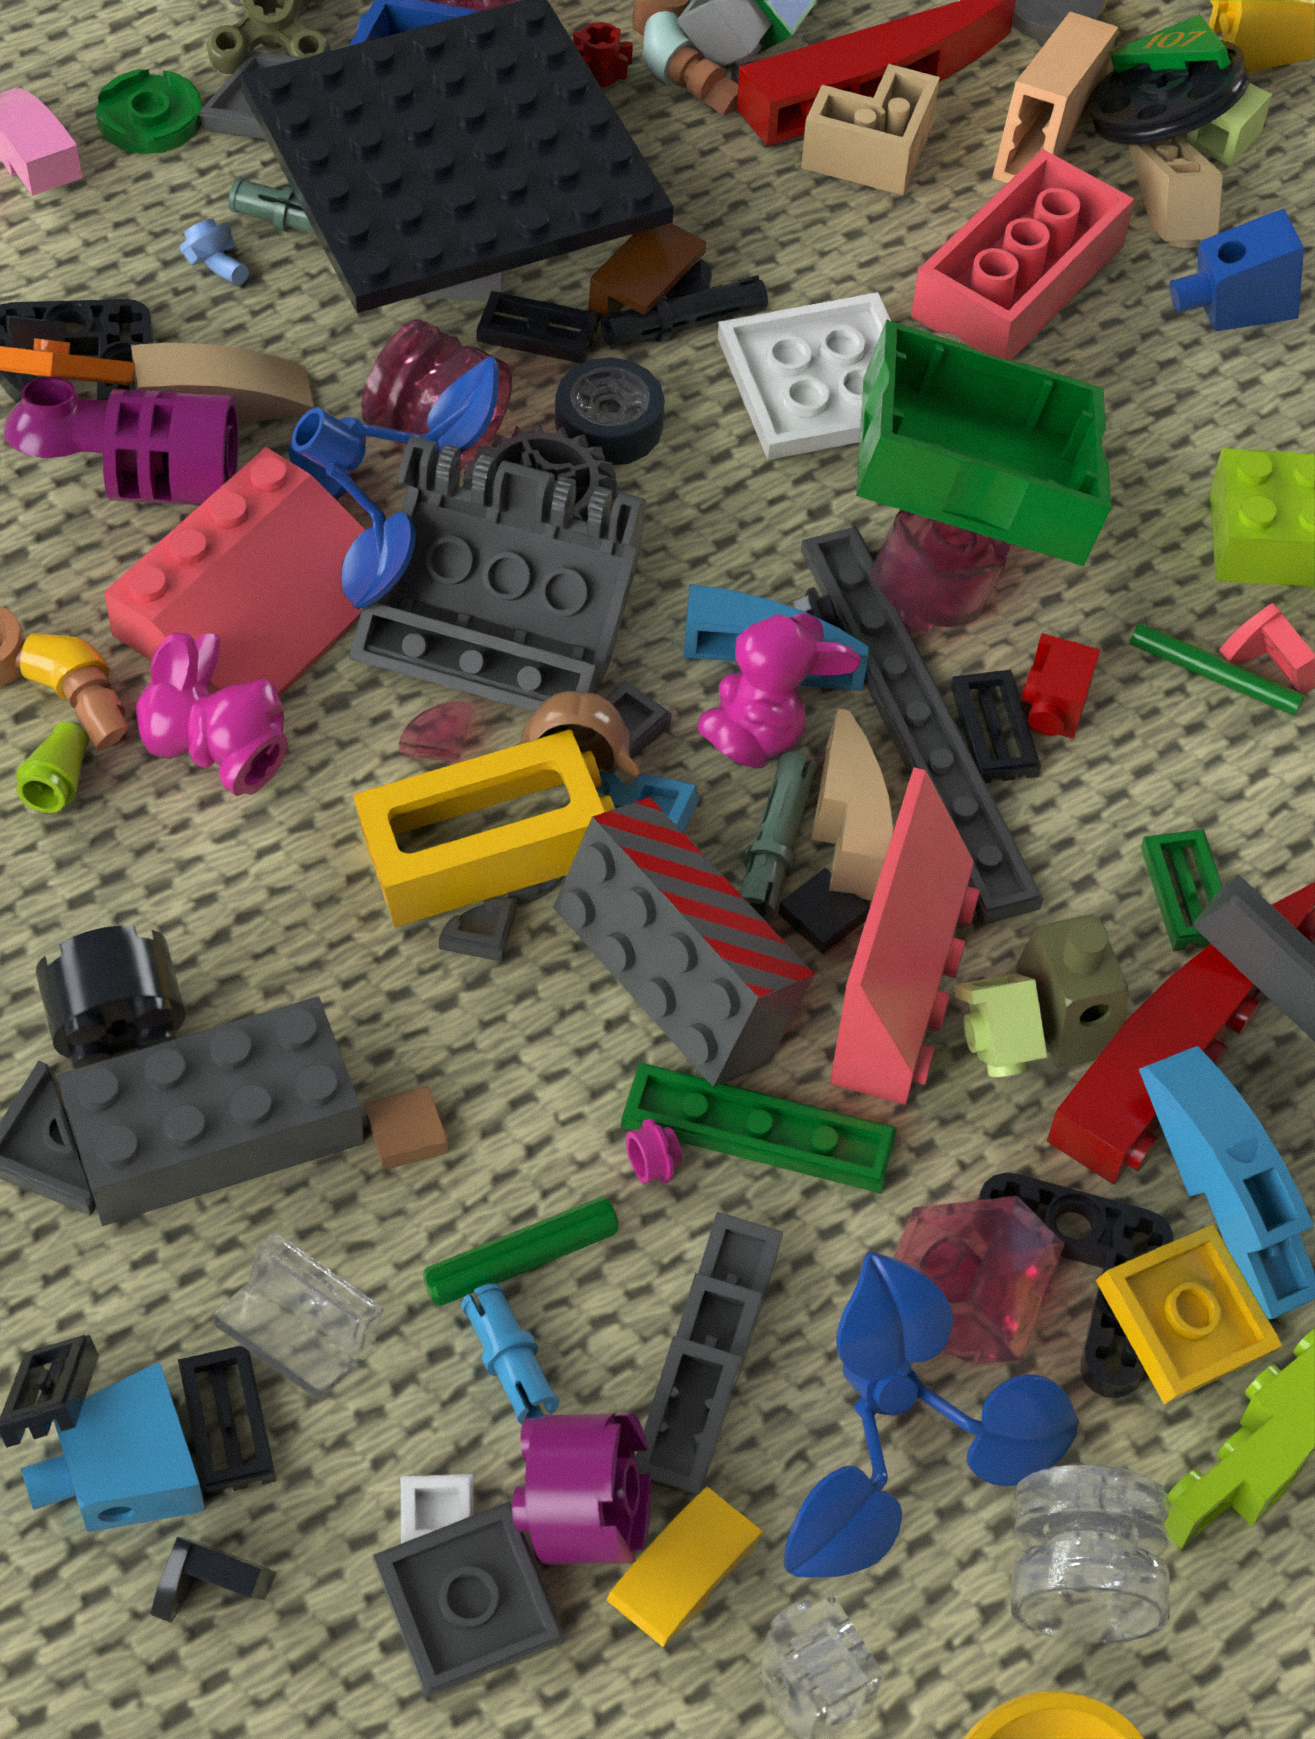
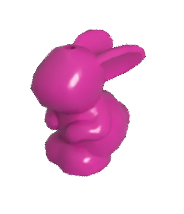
(761, 705)
(232, 727)

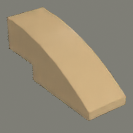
(262, 383)
(853, 809)

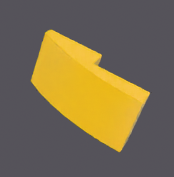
(684, 1566)

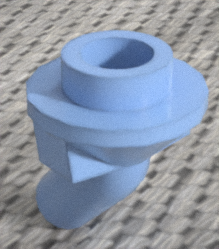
(209, 244)

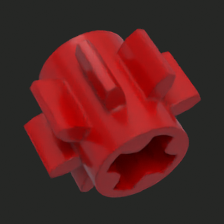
(604, 52)

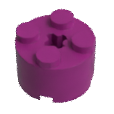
(583, 1488)

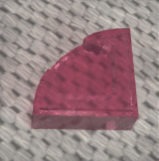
(438, 732)

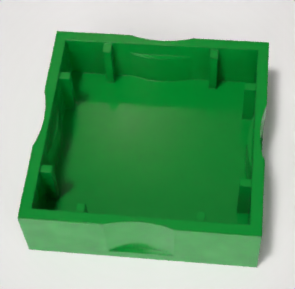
(983, 444)

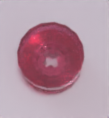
(413, 374)

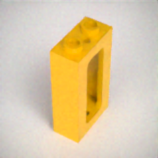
(492, 860)

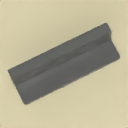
(1263, 949)

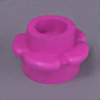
(653, 1152)

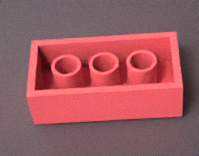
(1022, 257)

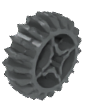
(555, 455)

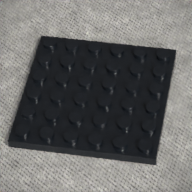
(454, 152)

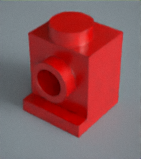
(1059, 685)

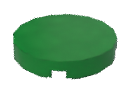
(150, 124)

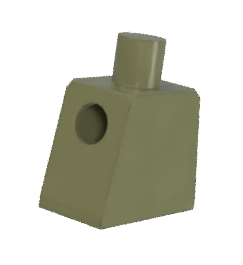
(1073, 976)

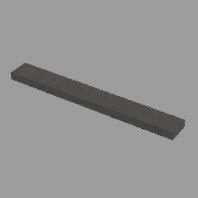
(922, 722)

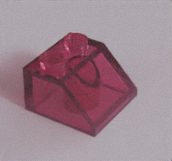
(990, 1265)

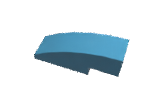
(721, 615)

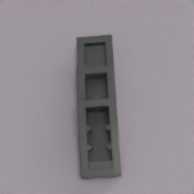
(708, 1353)

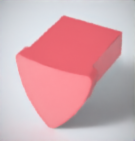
(1274, 635)

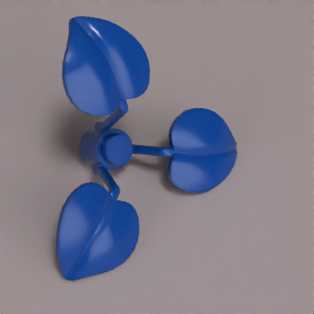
(336, 447)
(886, 1325)

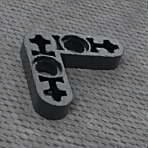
(1106, 1247)

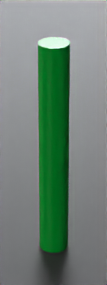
(1217, 669)

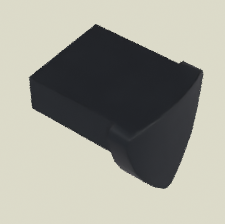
(197, 1560)

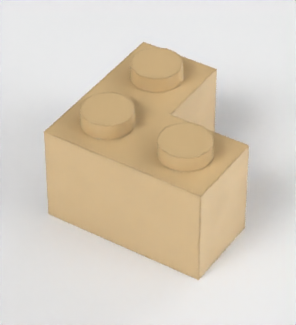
(869, 137)

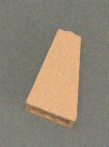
(1054, 92)

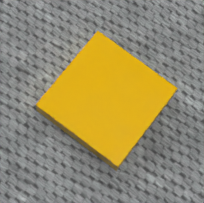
(1188, 1313)

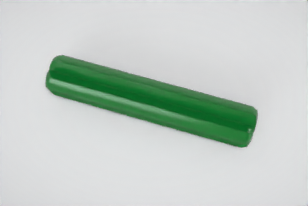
(520, 1250)

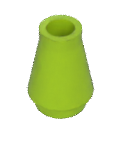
(53, 770)

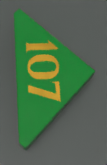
(1173, 48)

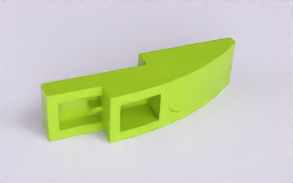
(1260, 1457)

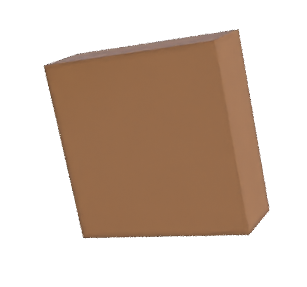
(406, 1128)

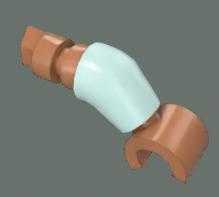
(675, 58)

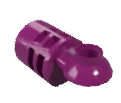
(151, 441)

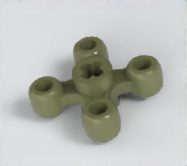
(270, 31)

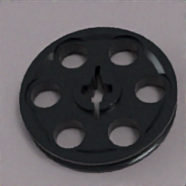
(1164, 104)

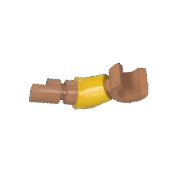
(69, 668)

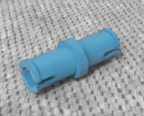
(509, 1353)

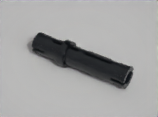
(684, 312)

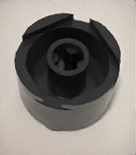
(110, 994)

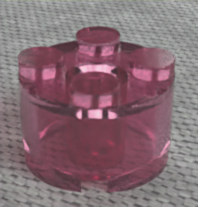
(937, 571)

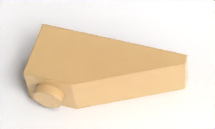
(1178, 190)

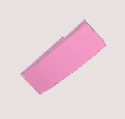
(35, 143)

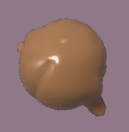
(594, 725)

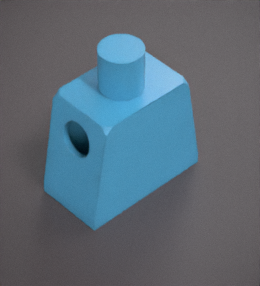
(121, 1458)

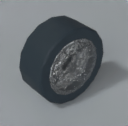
(614, 407)

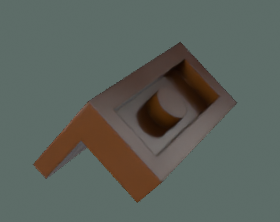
(644, 269)

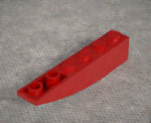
(939, 41)
(1108, 1113)

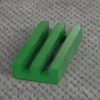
(1152, 849)

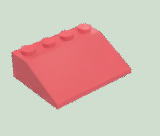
(251, 567)
(906, 951)

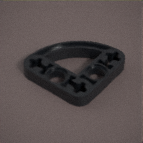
(99, 336)

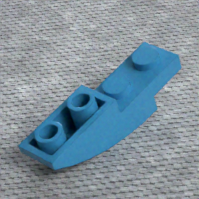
(1234, 1162)

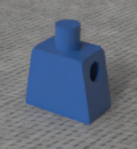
(1246, 275)

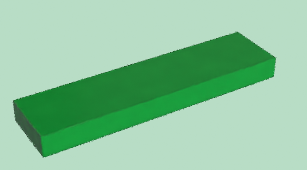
(761, 1127)

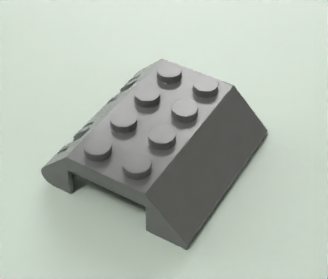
(504, 581)

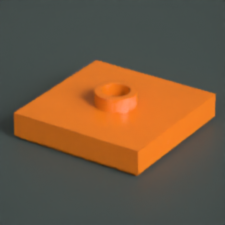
(53, 360)

